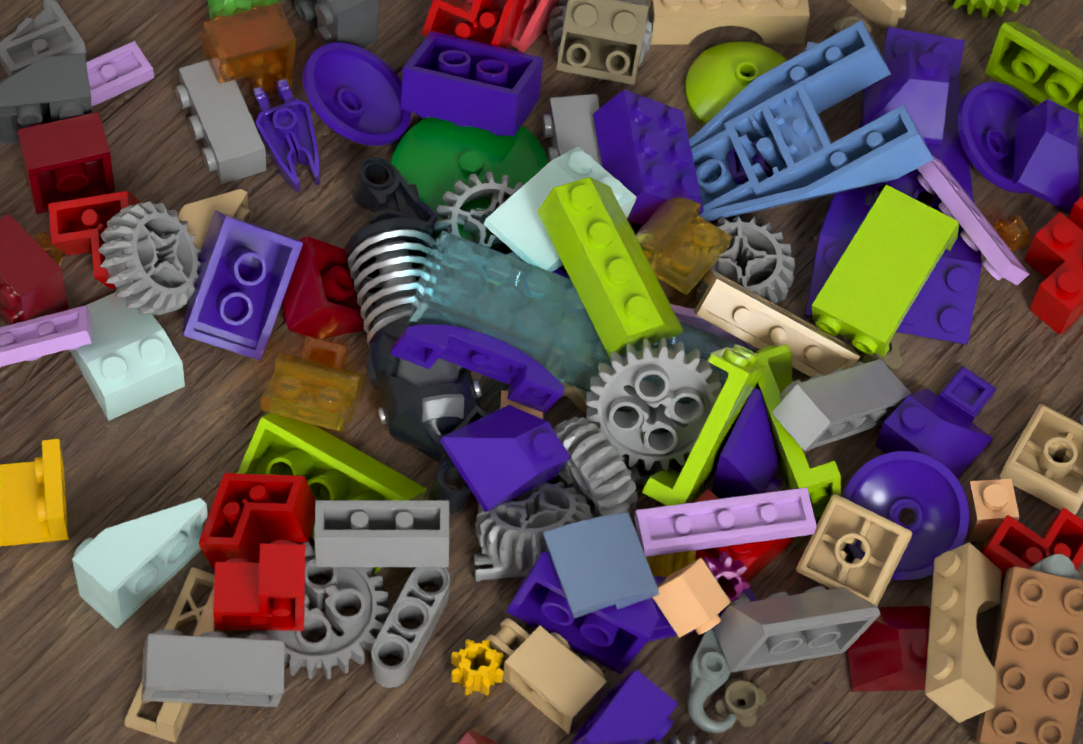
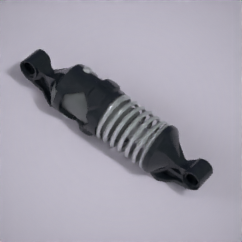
(391, 253)

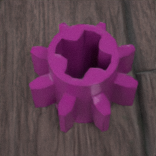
(734, 582)

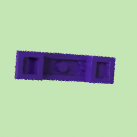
(528, 380)

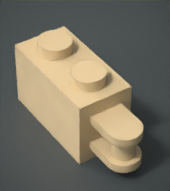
(549, 674)

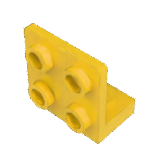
(34, 499)

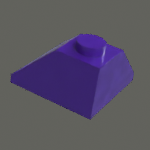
(920, 84)
(1049, 154)
(933, 428)
(505, 455)
(749, 455)
(629, 714)

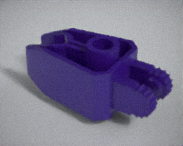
(288, 134)

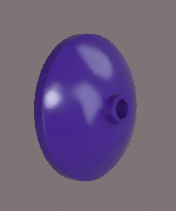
(355, 94)
(989, 130)
(929, 489)

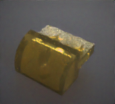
(681, 243)
(313, 392)

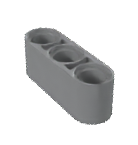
(410, 643)

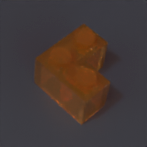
(251, 46)

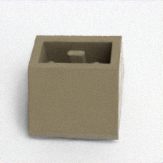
(603, 38)

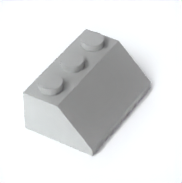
(792, 627)

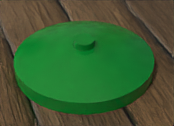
(441, 153)

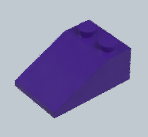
(240, 284)

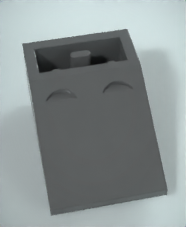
(341, 20)
(44, 93)

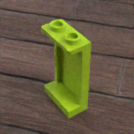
(883, 271)
(821, 480)
(685, 487)

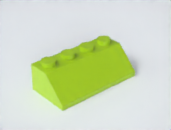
(1037, 68)
(607, 265)
(327, 463)

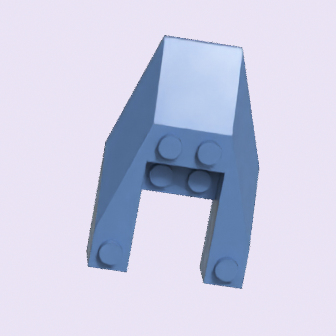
(784, 116)

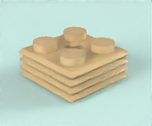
(1033, 464)
(846, 523)

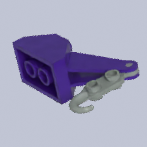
(618, 635)

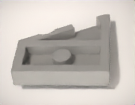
(44, 36)

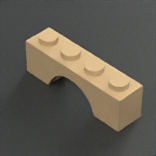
(774, 20)
(957, 668)

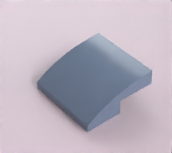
(600, 563)

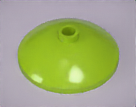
(718, 75)

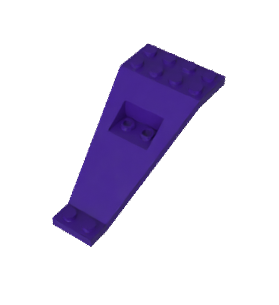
(949, 296)

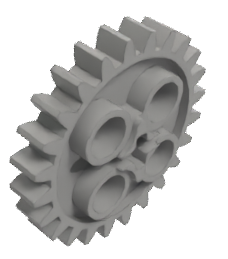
(679, 378)
(347, 588)

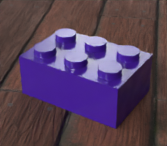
(471, 84)
(647, 152)

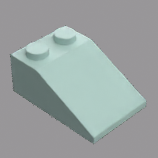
(517, 218)
(128, 358)
(137, 558)

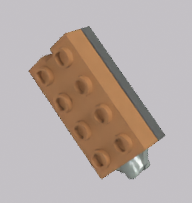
(1036, 656)

